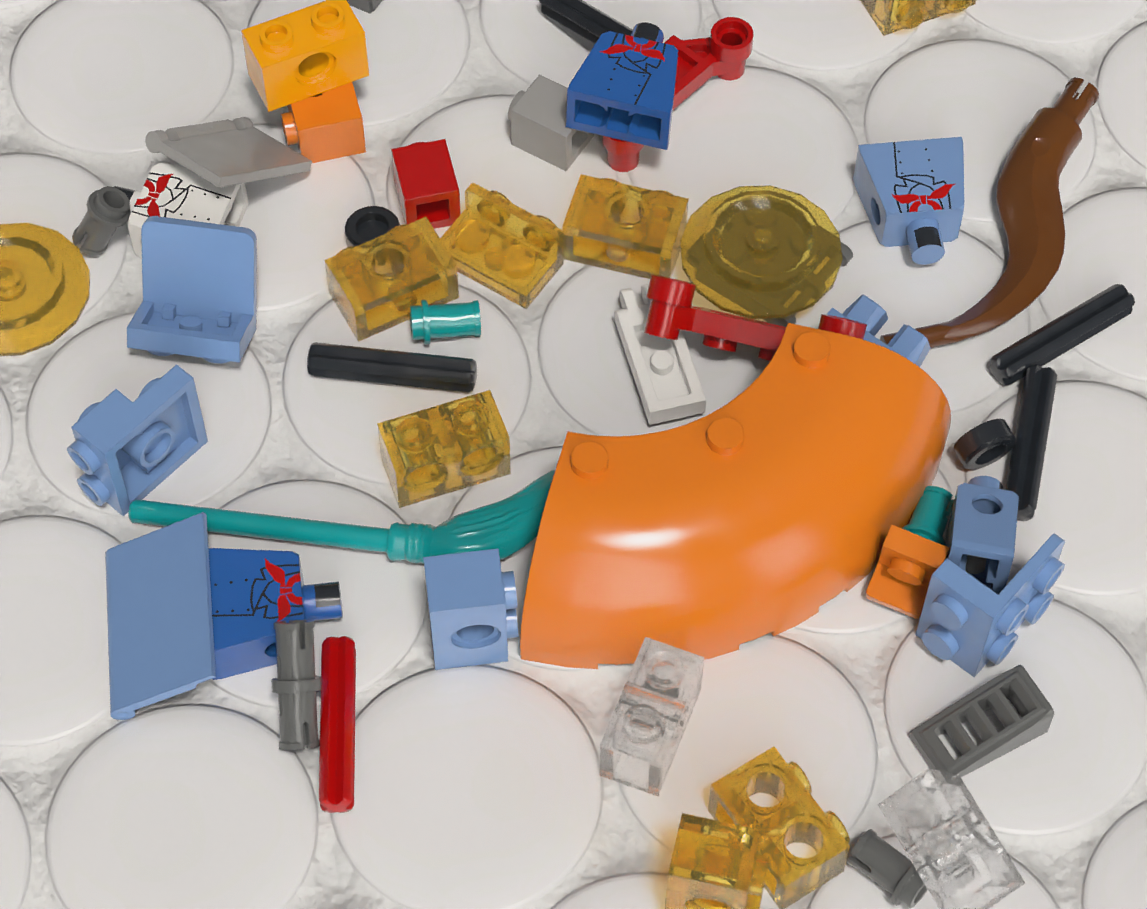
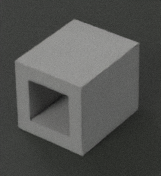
(540, 124)

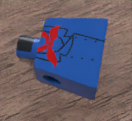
(626, 88)
(251, 594)

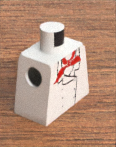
(181, 194)

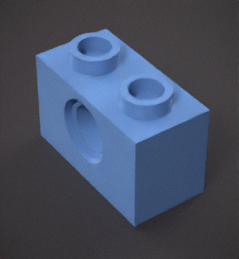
(470, 608)

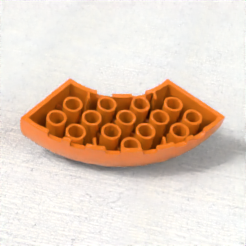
(735, 515)

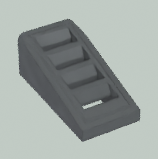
(1011, 685)

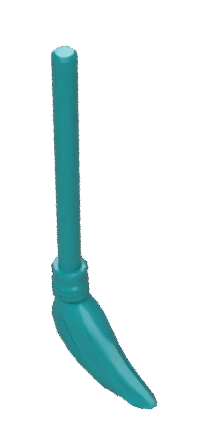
(500, 526)

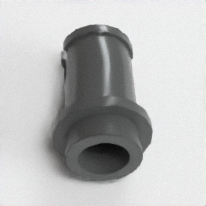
(106, 211)
(888, 869)

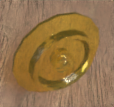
(761, 252)
(40, 287)

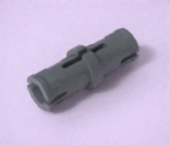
(296, 684)

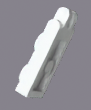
(658, 364)

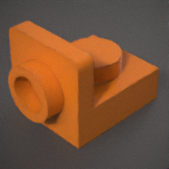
(905, 571)

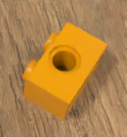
(305, 53)

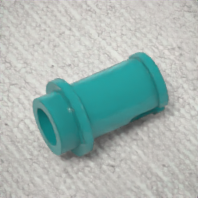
(445, 320)
(931, 514)

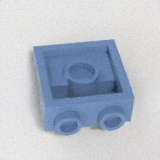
(139, 443)

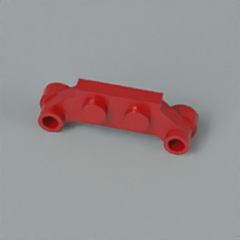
(698, 60)
(673, 310)

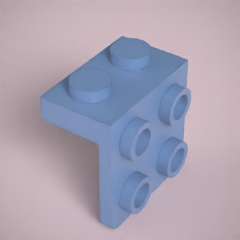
(196, 290)
(976, 625)

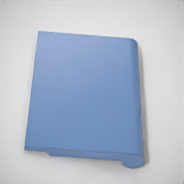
(159, 616)

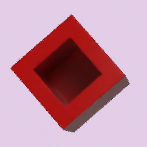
(426, 183)

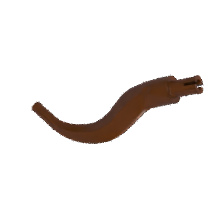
(1030, 216)

